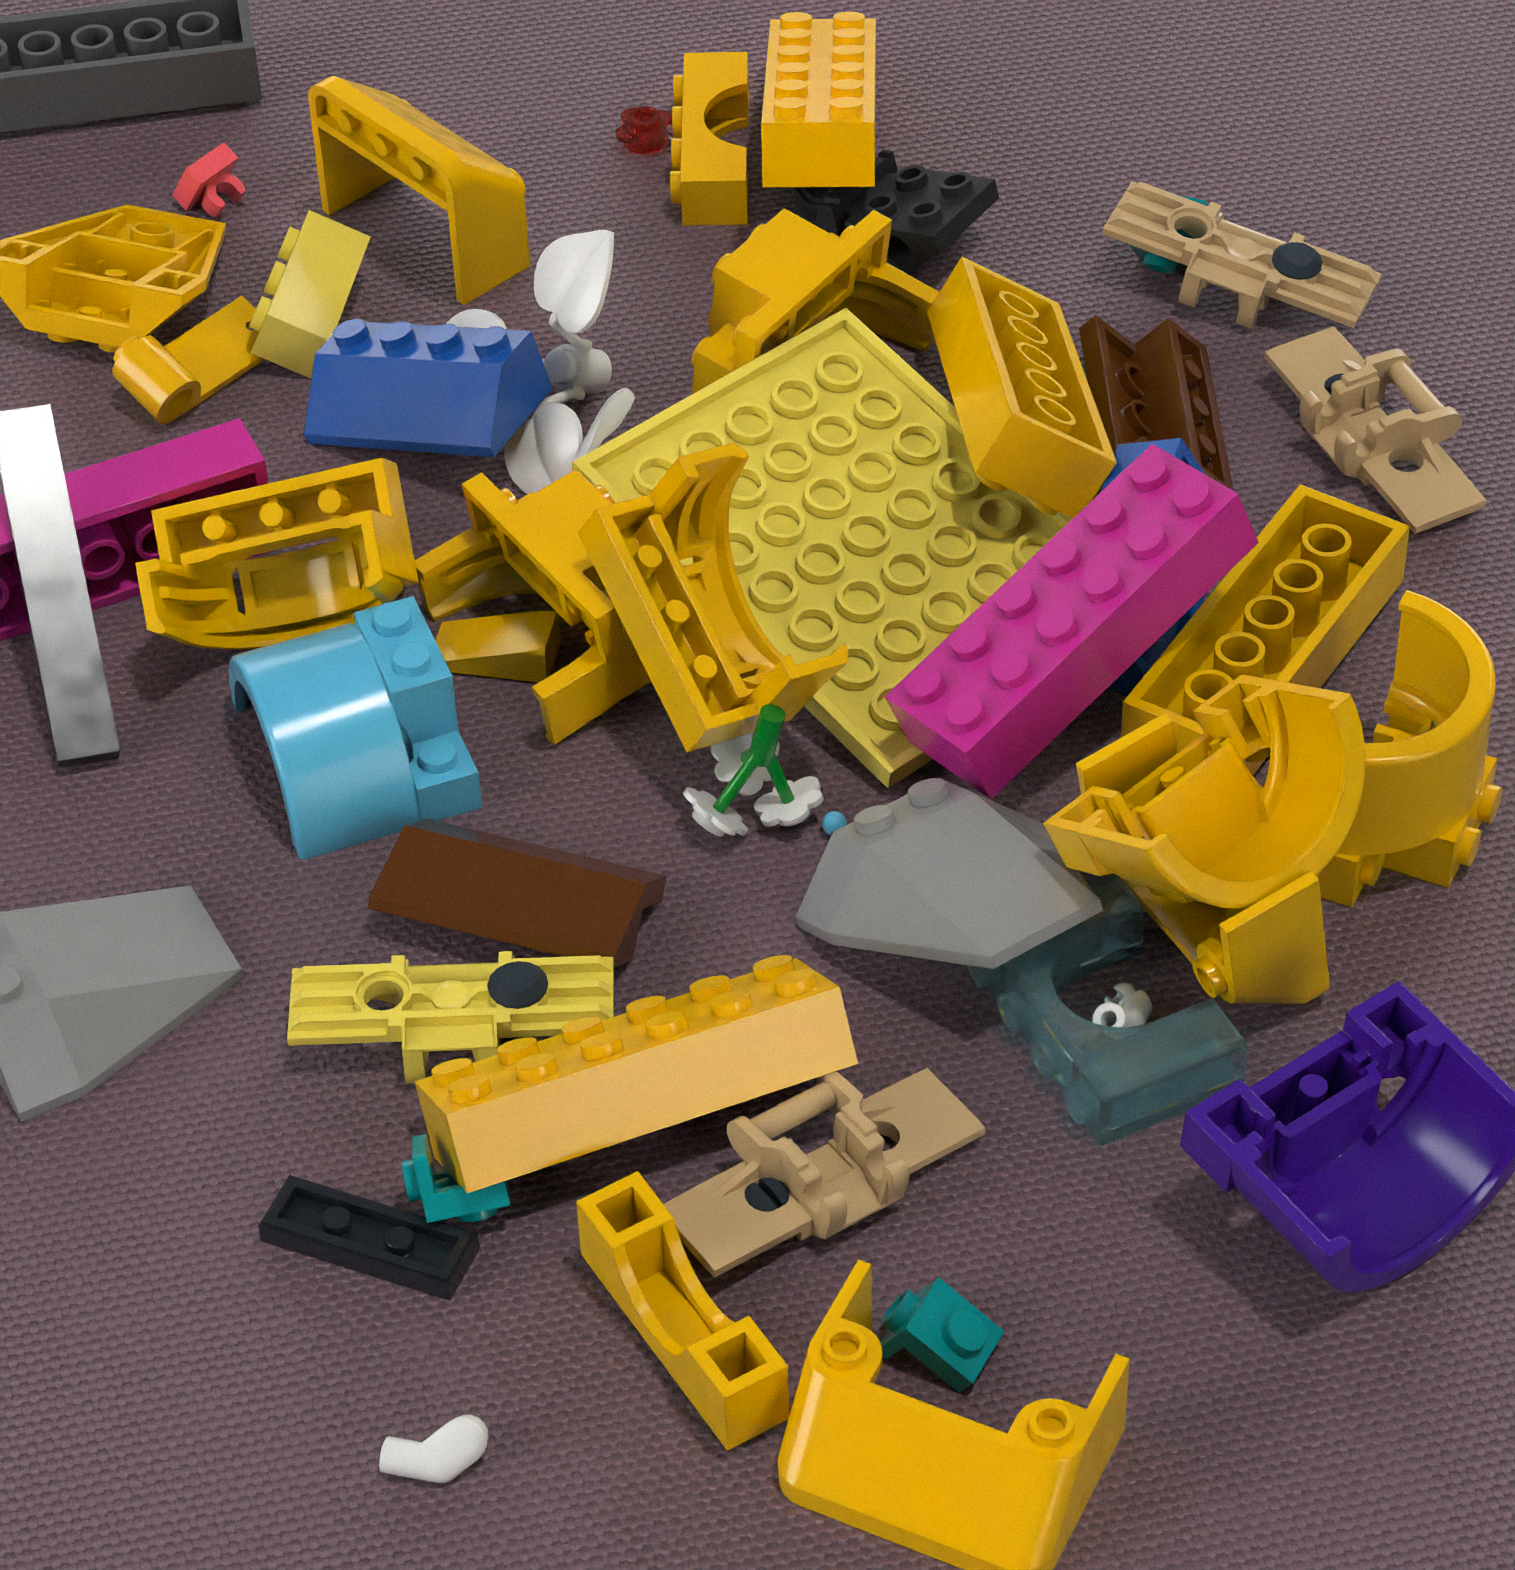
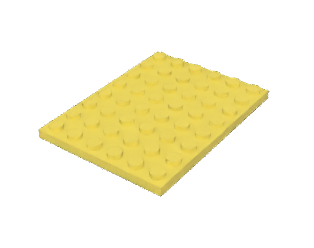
(846, 517)

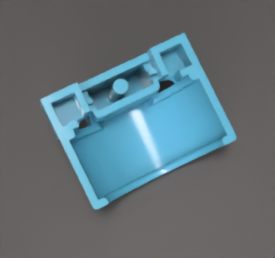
(348, 717)

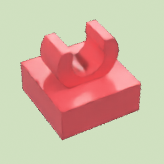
(208, 177)

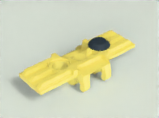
(447, 1003)

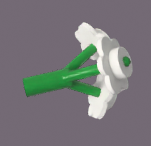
(745, 765)

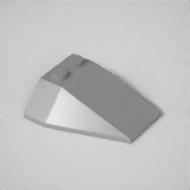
(944, 881)
(99, 987)

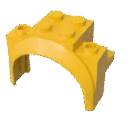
(797, 277)
(537, 550)

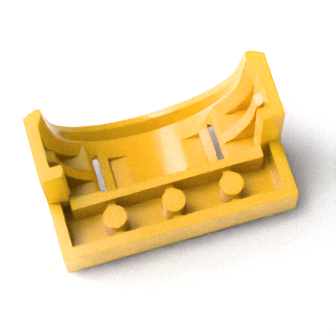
(286, 594)
(694, 619)

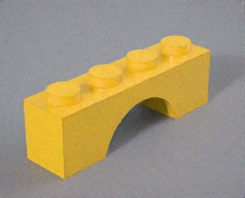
(706, 171)
(718, 1363)

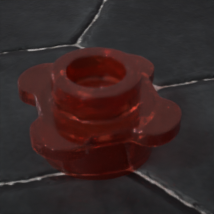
(644, 129)

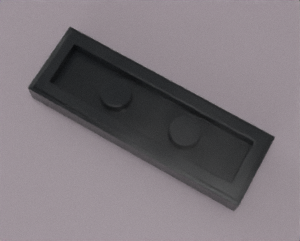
(369, 1237)

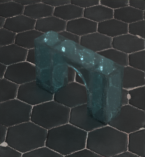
(1112, 1075)

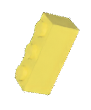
(307, 292)

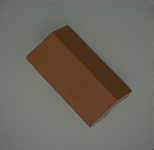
(1156, 391)
(515, 891)

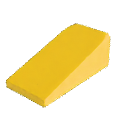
(502, 645)

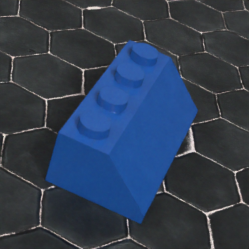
(424, 387)

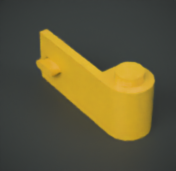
(192, 366)

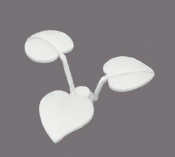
(573, 285)

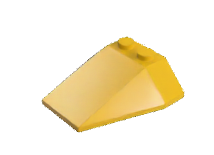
(108, 273)

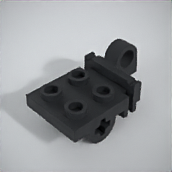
(925, 208)

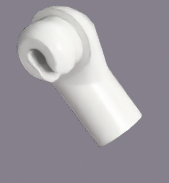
(1126, 1009)
(440, 1455)

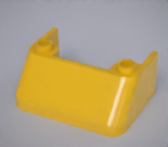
(375, 136)
(1243, 954)
(933, 1474)

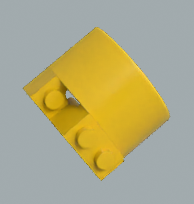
(1430, 765)
(1203, 820)

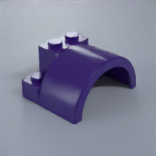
(1357, 1184)

